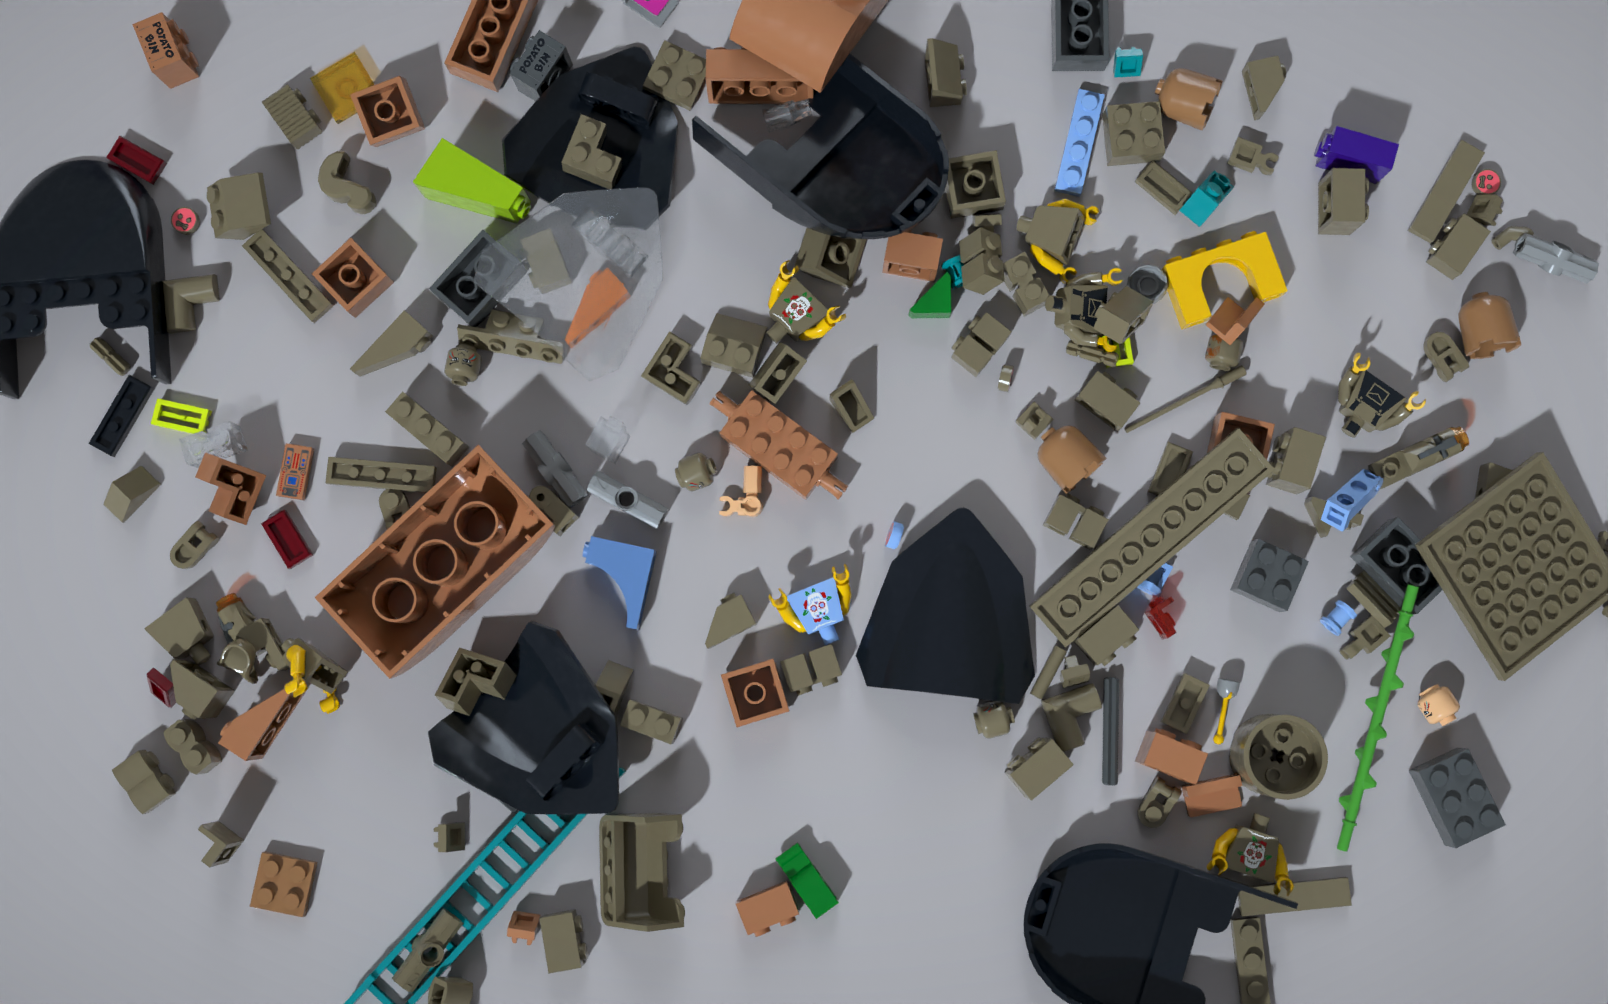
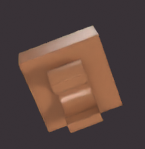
(523, 926)

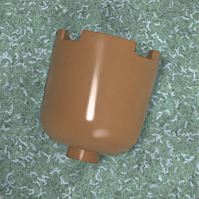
(1187, 96)
(1487, 326)
(1068, 456)

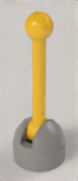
(1226, 689)

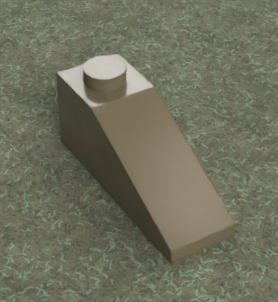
(398, 342)

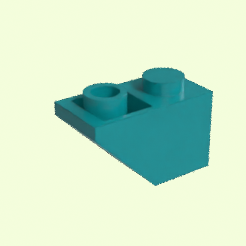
(1207, 198)

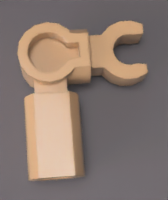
(750, 504)

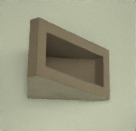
(851, 406)
(130, 492)

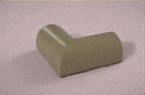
(182, 295)
(665, 372)
(1062, 713)

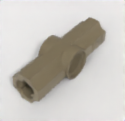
(417, 963)

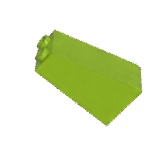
(469, 184)

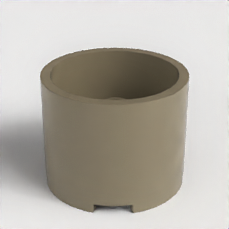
(1299, 762)

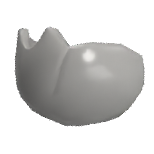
(1149, 282)

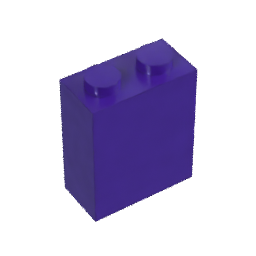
(1356, 151)

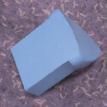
(1155, 582)

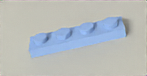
(1079, 142)

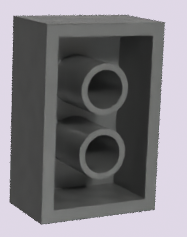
(1080, 35)
(457, 287)
(1395, 562)
(1457, 797)

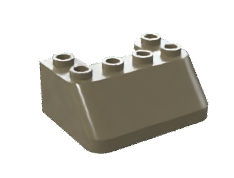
(636, 871)

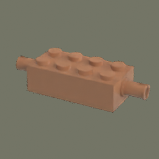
(778, 445)

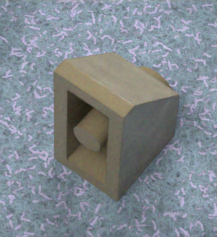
(1263, 82)
(729, 620)

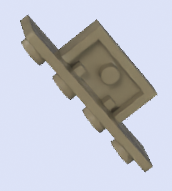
(510, 336)

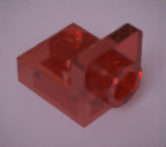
(1161, 621)

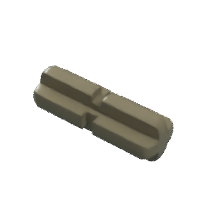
(111, 358)

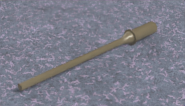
(1219, 382)

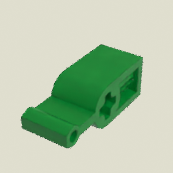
(807, 880)

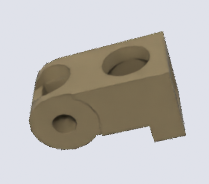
(554, 508)

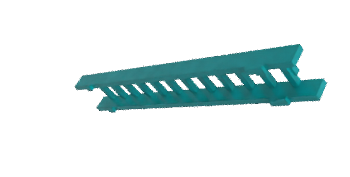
(492, 909)

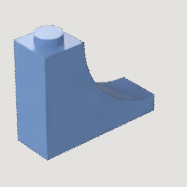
(629, 567)

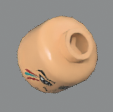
(1438, 705)

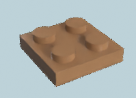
(283, 884)

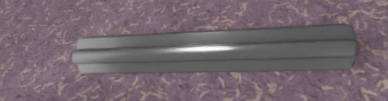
(1110, 731)

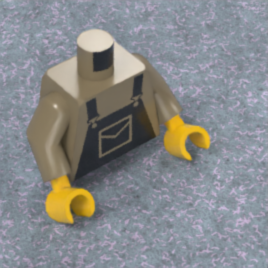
(1077, 306)
(1370, 401)

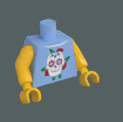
(817, 606)

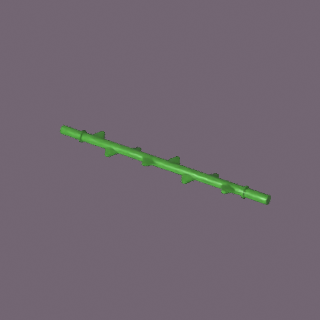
(1378, 706)

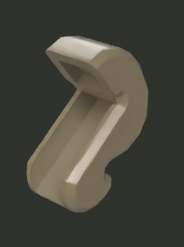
(341, 190)

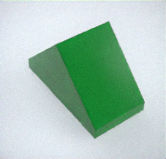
(935, 302)

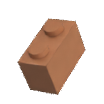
(768, 908)

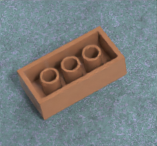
(489, 40)
(745, 78)

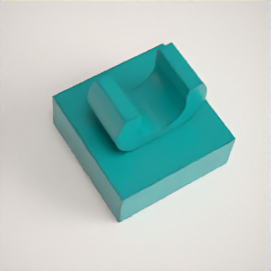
(1127, 62)

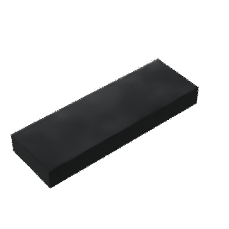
(121, 416)

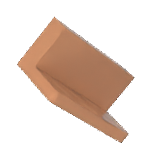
(1232, 320)
(1212, 795)

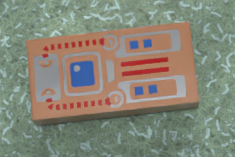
(295, 472)

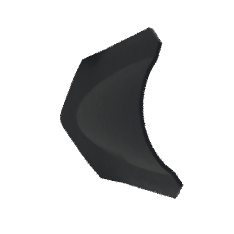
(637, 123)
(951, 618)
(542, 745)

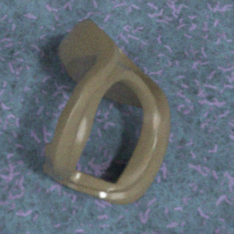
(240, 657)

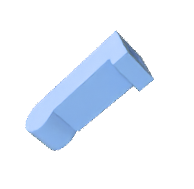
(1351, 499)

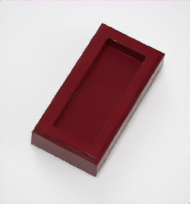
(136, 160)
(287, 539)
(161, 687)

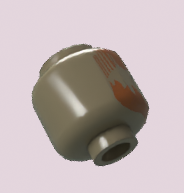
(1221, 354)

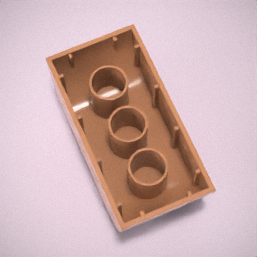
(804, 35)
(437, 564)

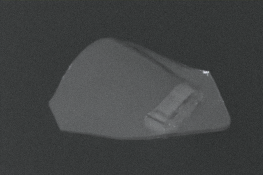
(581, 273)

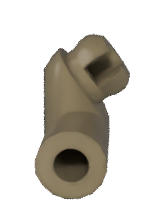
(1510, 234)

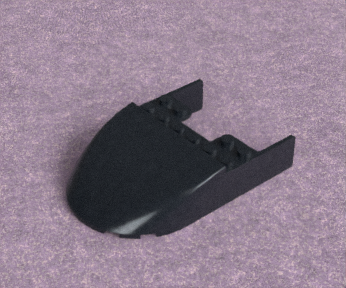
(858, 171)
(81, 240)
(1123, 924)

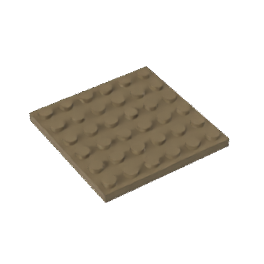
(1518, 565)

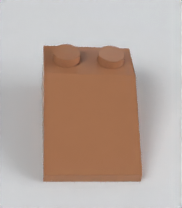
(255, 730)

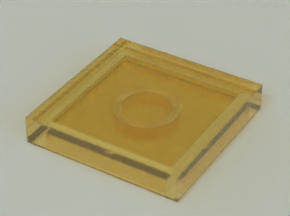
(340, 81)

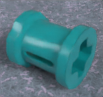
(950, 266)

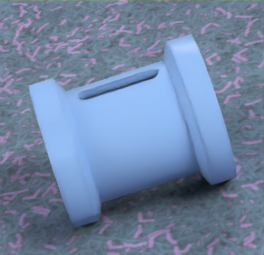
(1338, 617)

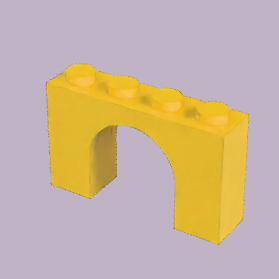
(1250, 255)

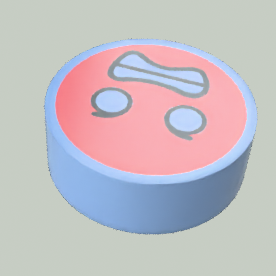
(894, 535)

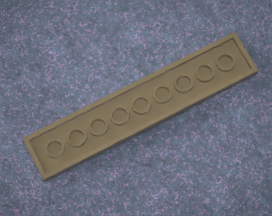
(1152, 537)

